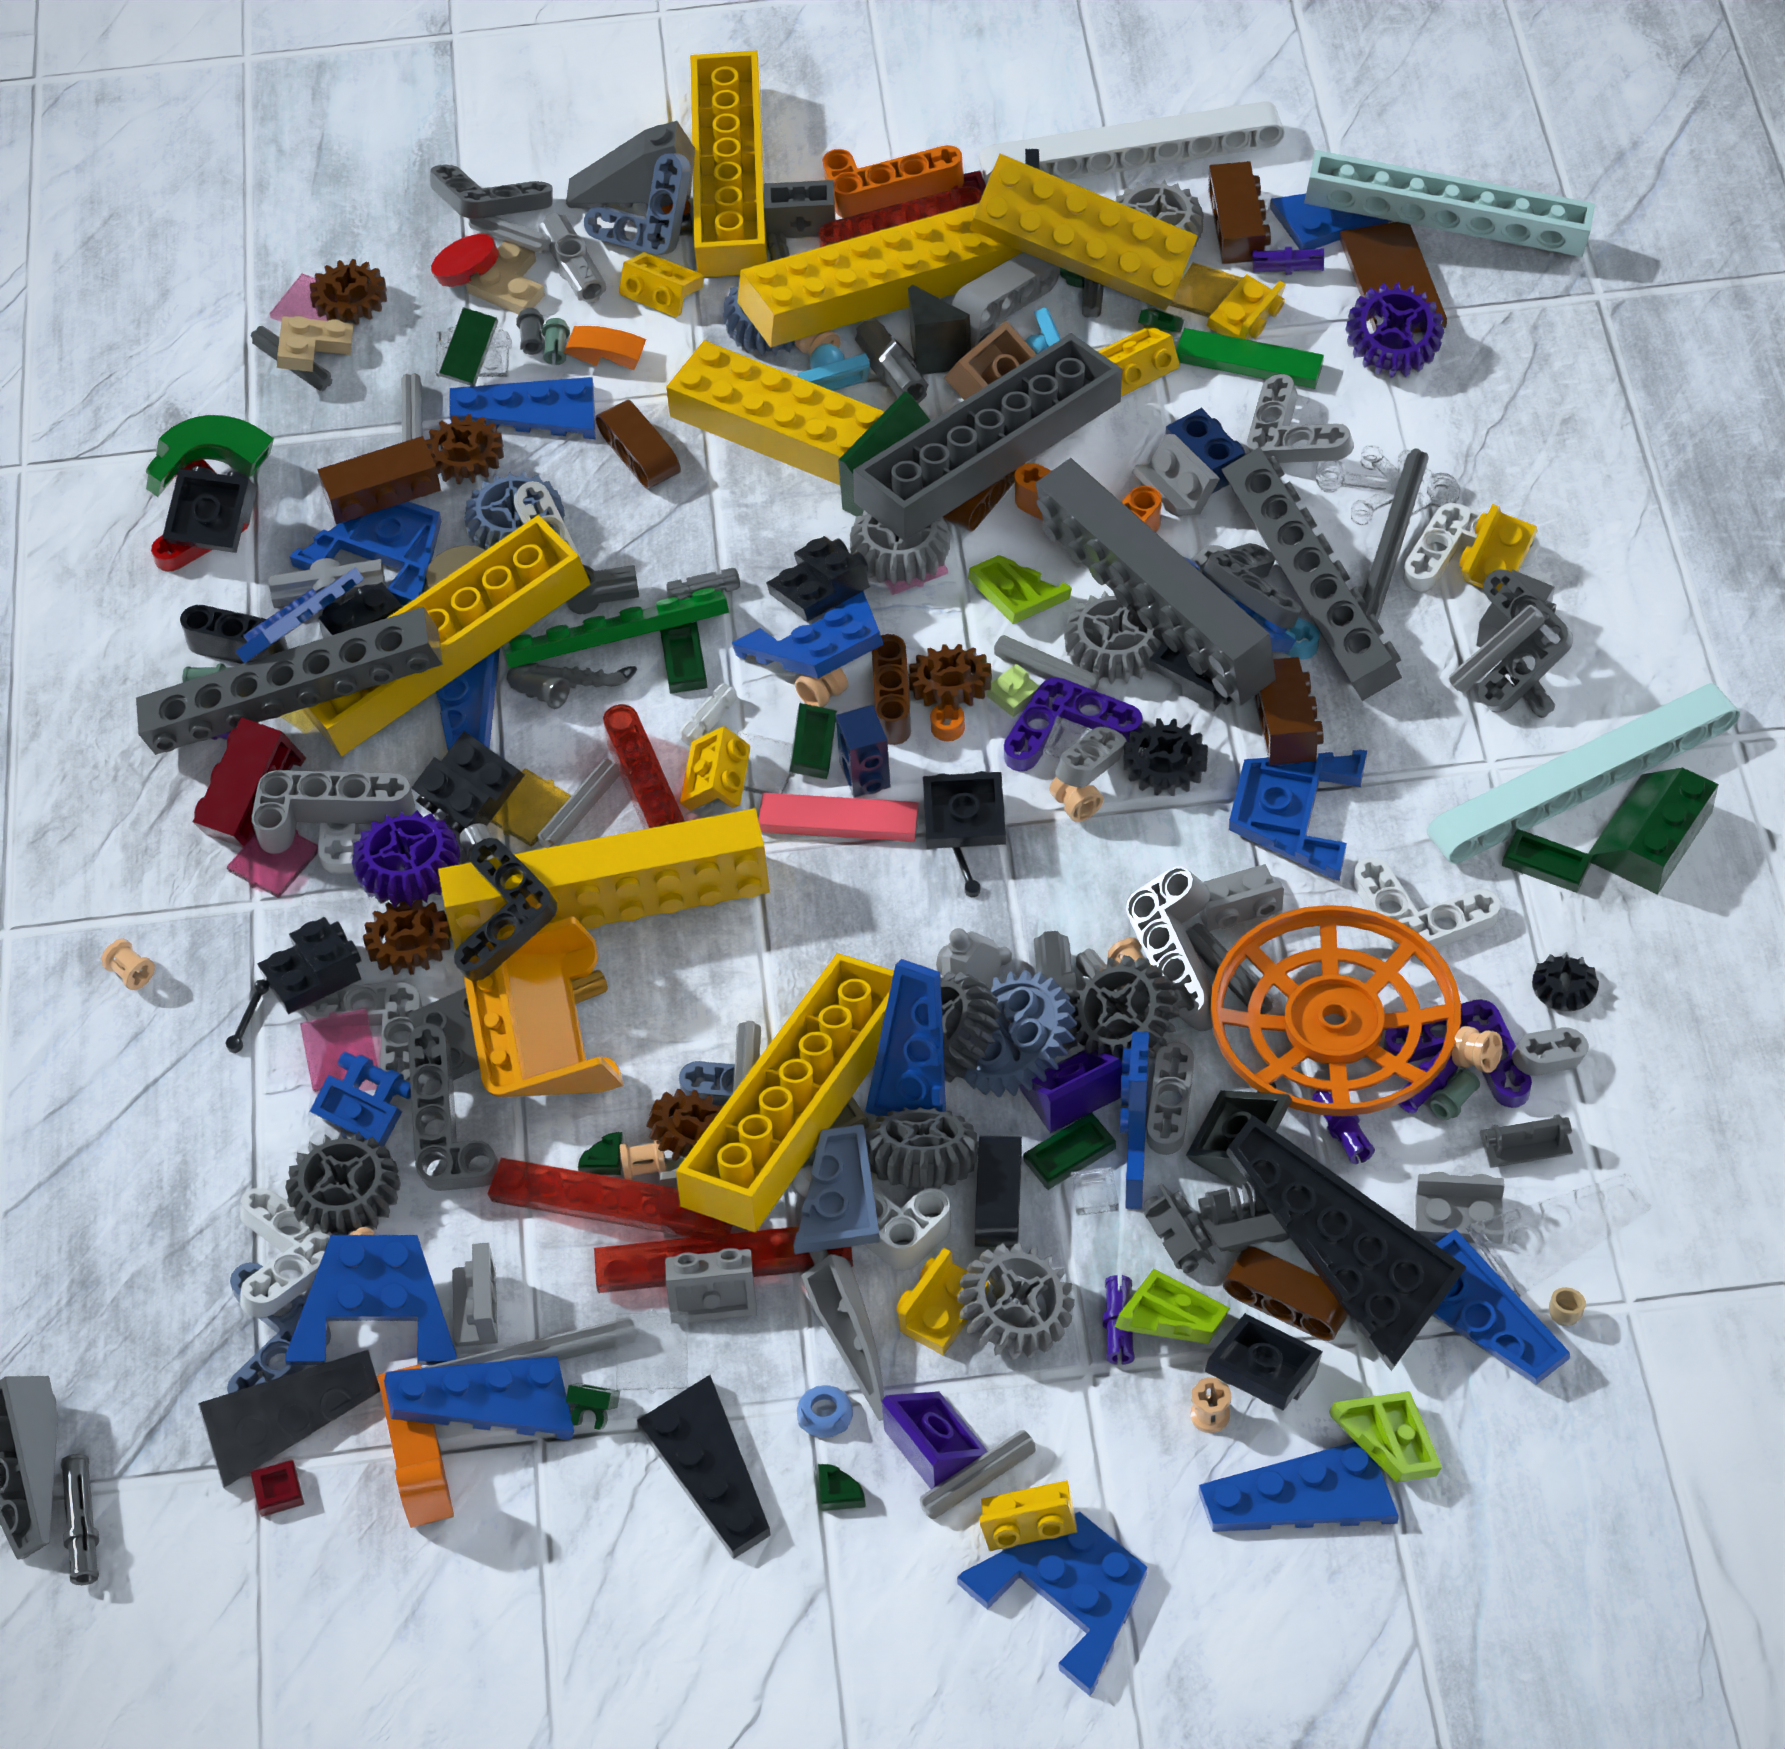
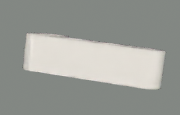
(900, 1223)

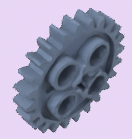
(1038, 1027)

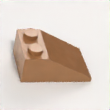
(989, 361)

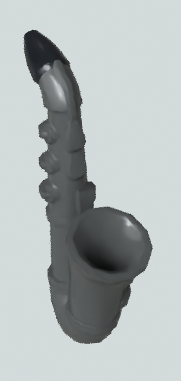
(554, 683)

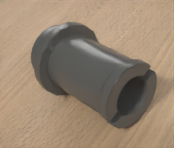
(530, 325)

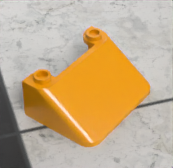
(530, 1022)

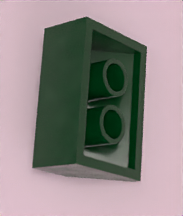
(892, 426)
(1655, 827)

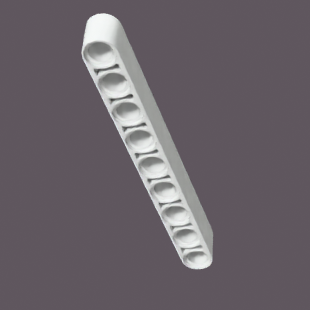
(1147, 142)

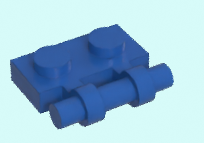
(356, 1110)

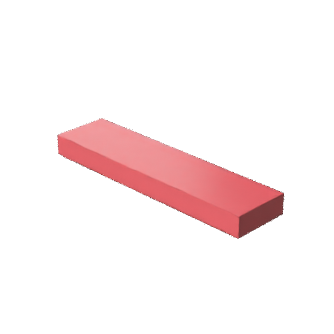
(838, 817)

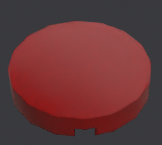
(464, 258)

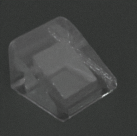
(1063, 736)

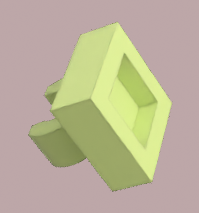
(1013, 690)

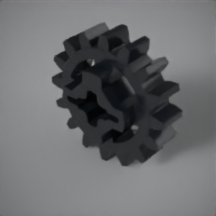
(1165, 757)

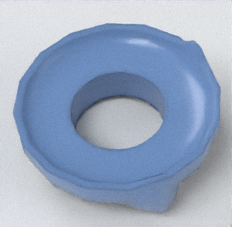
(829, 1425)

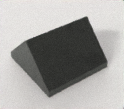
(937, 332)
(1224, 1122)

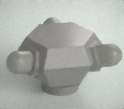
(972, 956)

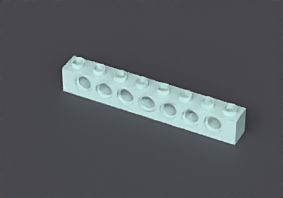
(1449, 203)

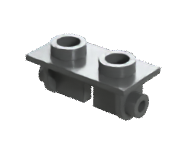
(1527, 1141)
(1190, 1241)

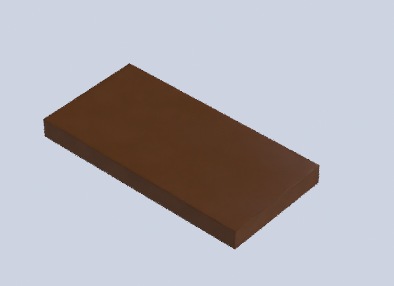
(1388, 256)

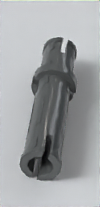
(81, 1535)

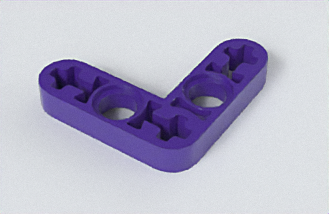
(1068, 708)
(1495, 1079)

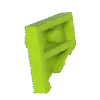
(1016, 589)
(1172, 1311)
(1390, 1433)

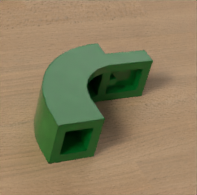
(205, 438)

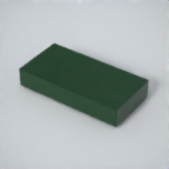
(468, 346)
(683, 658)
(813, 741)
(1547, 860)
(1069, 1151)

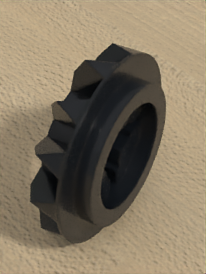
(1549, 987)

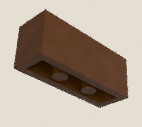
(1237, 211)
(379, 480)
(1289, 715)

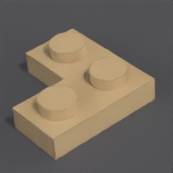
(504, 280)
(305, 336)

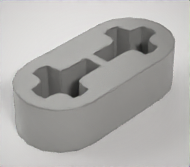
(1552, 1057)

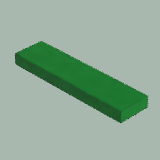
(1248, 357)

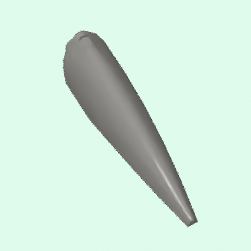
(844, 1316)

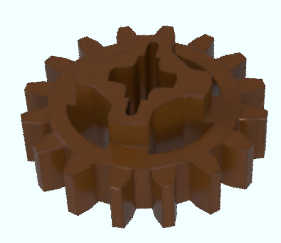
(348, 292)
(465, 448)
(950, 676)
(407, 936)
(689, 1121)

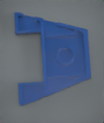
(397, 535)
(819, 647)
(1277, 804)
(1134, 1117)
(372, 1282)
(1082, 1577)

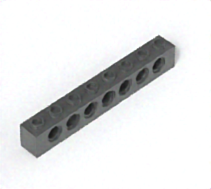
(1366, 671)
(289, 680)

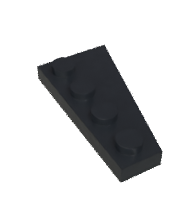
(274, 1415)
(704, 1458)

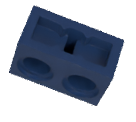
(1208, 442)
(863, 751)

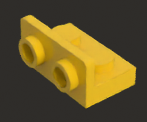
(658, 283)
(1247, 308)
(1143, 357)
(1499, 545)
(715, 769)
(931, 1309)
(1028, 1515)

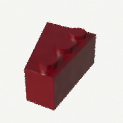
(230, 798)

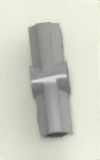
(572, 258)
(323, 572)

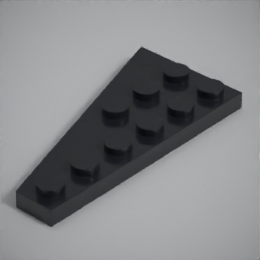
(1364, 1254)

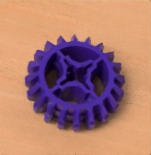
(1396, 318)
(403, 857)

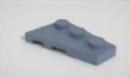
(840, 1194)

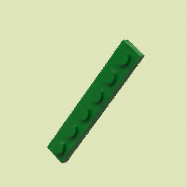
(600, 631)

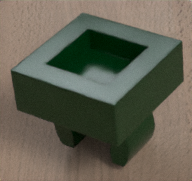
(592, 1398)

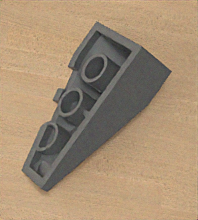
(628, 170)
(27, 1461)

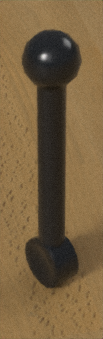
(971, 887)
(234, 1043)

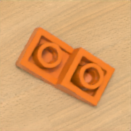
(594, 342)

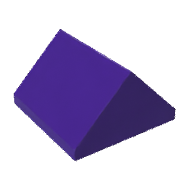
(1075, 1089)
(930, 1435)

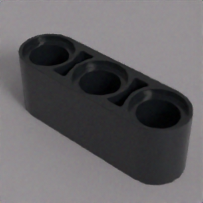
(220, 633)
(998, 1191)

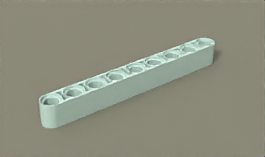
(1582, 773)

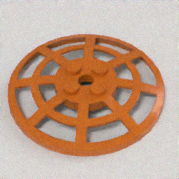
(1338, 995)

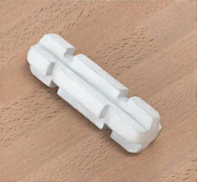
(708, 713)

